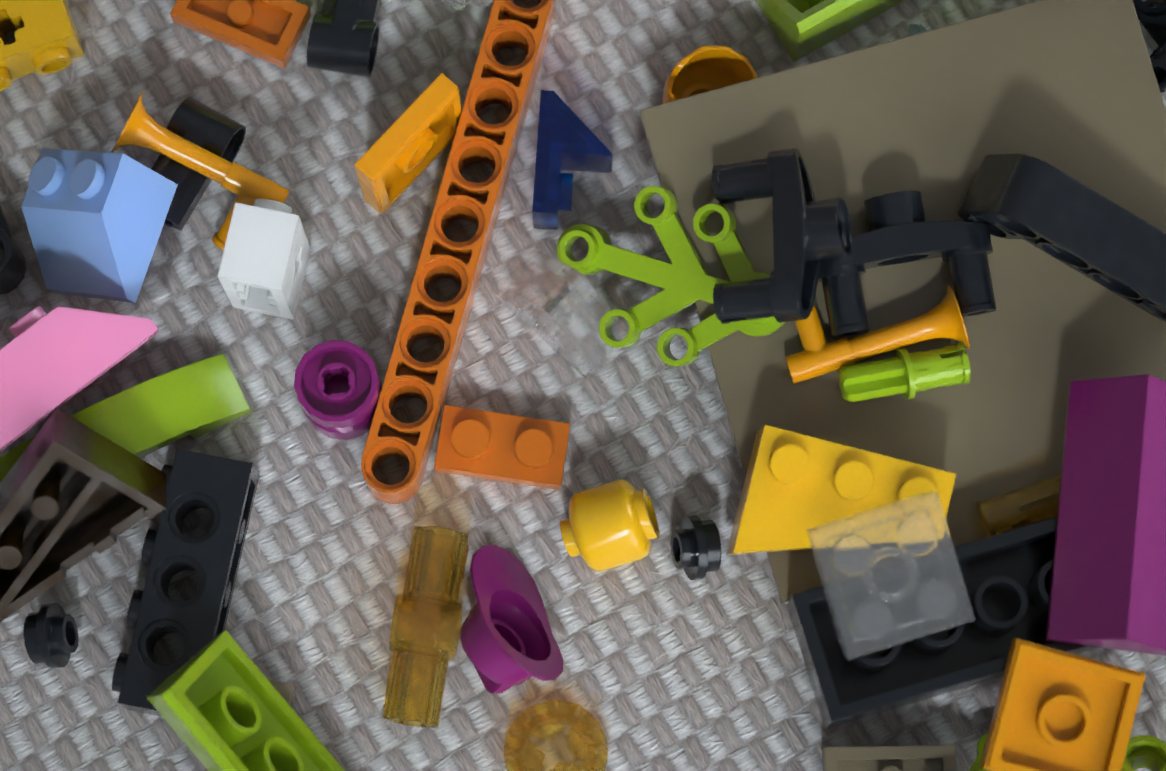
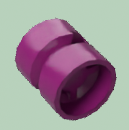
(338, 389)

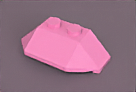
(57, 359)

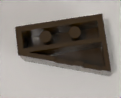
(65, 502)

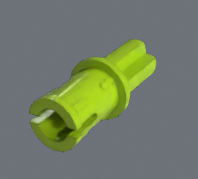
(905, 373)

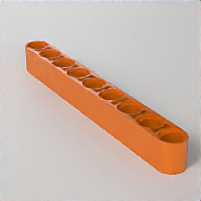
(460, 261)

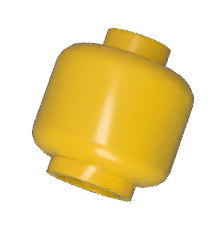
(610, 525)

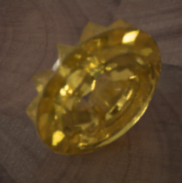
(545, 722)

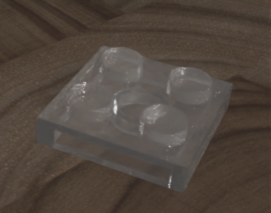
(890, 575)

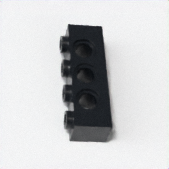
(191, 483)

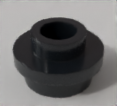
(696, 547)
(50, 636)

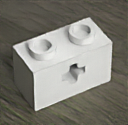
(264, 259)

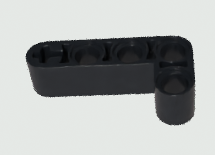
(1071, 223)

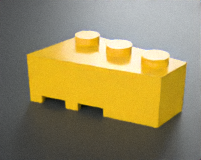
(810, 482)

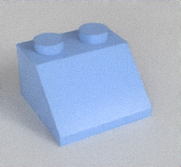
(95, 221)

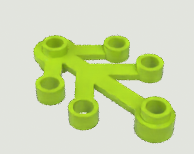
(683, 279)

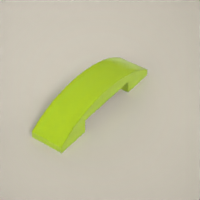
(161, 409)

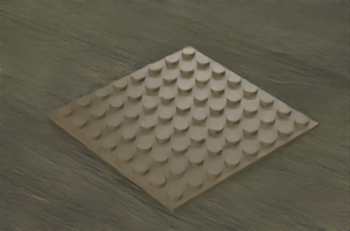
(921, 117)

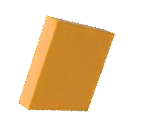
(410, 145)
(1061, 712)

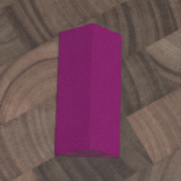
(1112, 518)

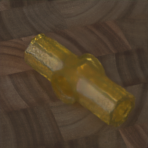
(426, 627)

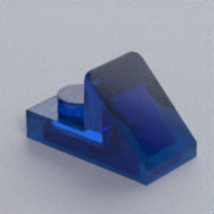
(562, 145)

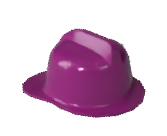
(508, 626)

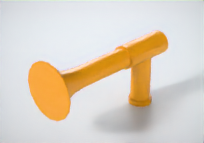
(248, 185)
(823, 357)

